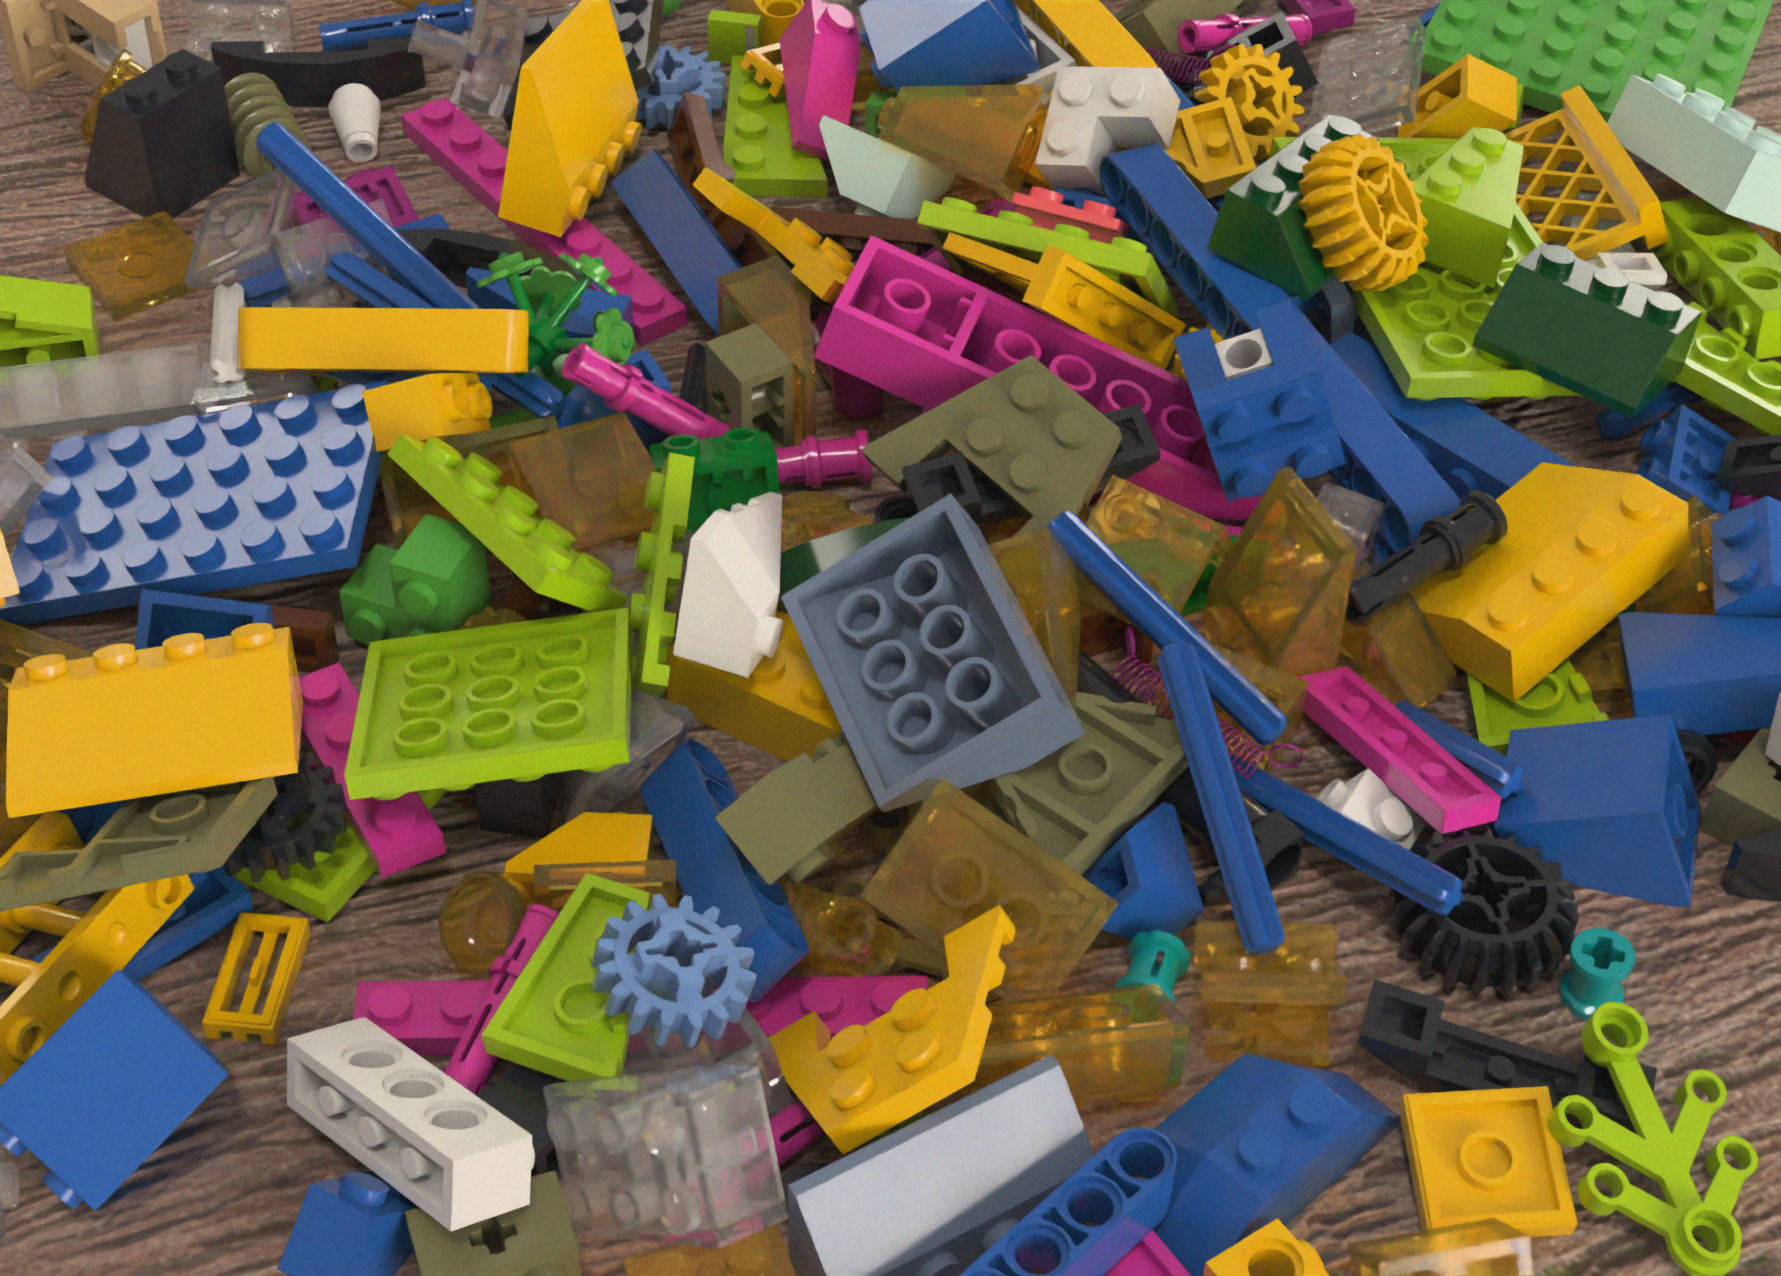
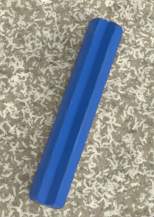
(1487, 764)

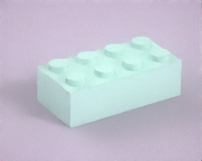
(1703, 147)

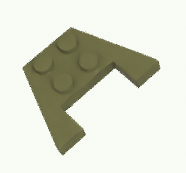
(1020, 434)
(142, 843)

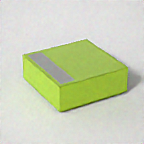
(732, 34)

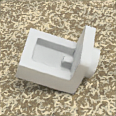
(1374, 806)

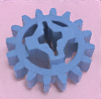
(678, 74)
(672, 970)

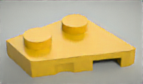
(1211, 147)

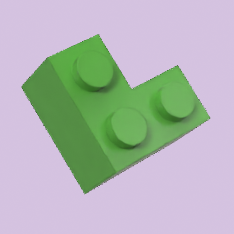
(419, 589)

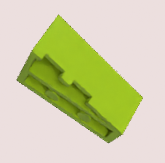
(1471, 204)
(46, 321)

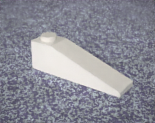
(733, 588)

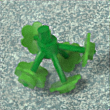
(550, 299)

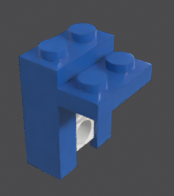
(1261, 403)

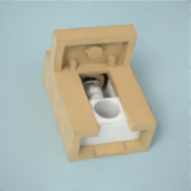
(78, 37)

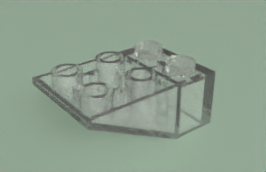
(667, 1155)

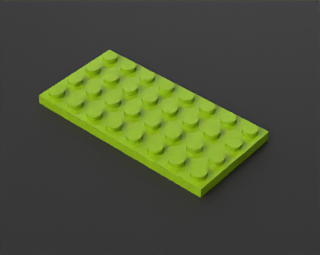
(1433, 316)

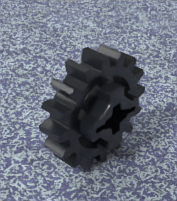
(304, 821)

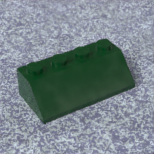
(1262, 216)

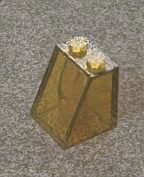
(970, 132)

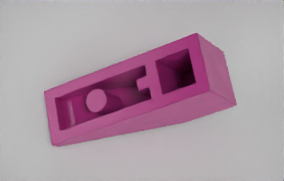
(819, 71)

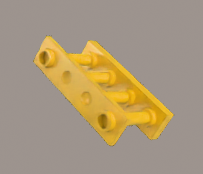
(84, 959)

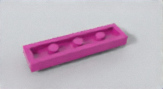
(1398, 751)
(392, 831)

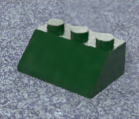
(1588, 329)

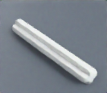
(225, 334)

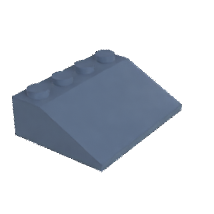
(930, 659)

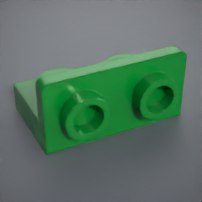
(725, 469)

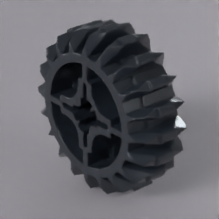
(1481, 937)

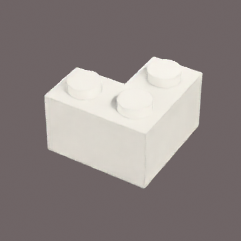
(1096, 114)

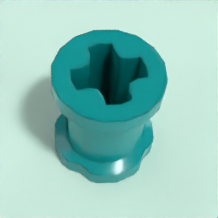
(1143, 953)
(1599, 964)

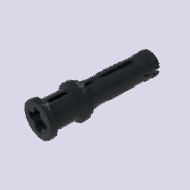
(1441, 545)

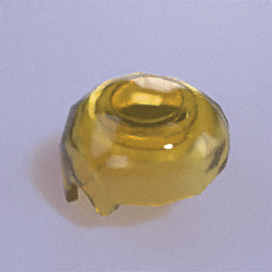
(481, 919)

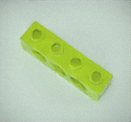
(1725, 270)

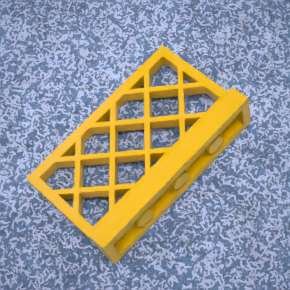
(1602, 168)
(1079, 298)

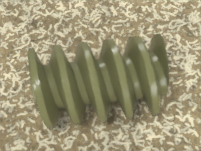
(252, 106)

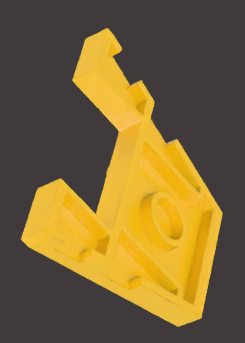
(819, 266)
(909, 1056)

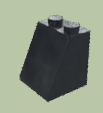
(164, 138)

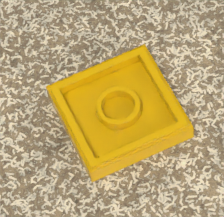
(1486, 1159)

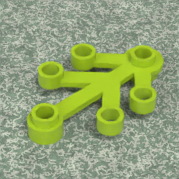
(1657, 1150)

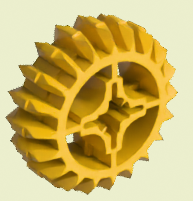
(1363, 213)

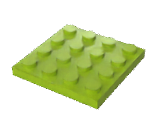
(1013, 233)
(493, 705)

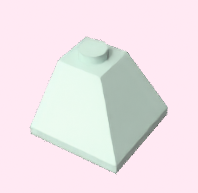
(880, 175)

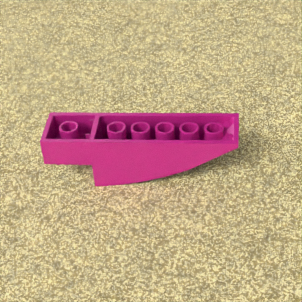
(941, 334)

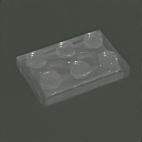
(1371, 76)

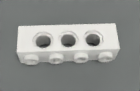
(410, 1123)

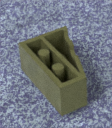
(800, 812)

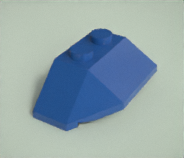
(1261, 1150)

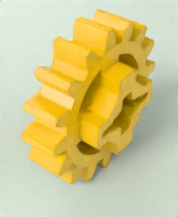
(1258, 93)

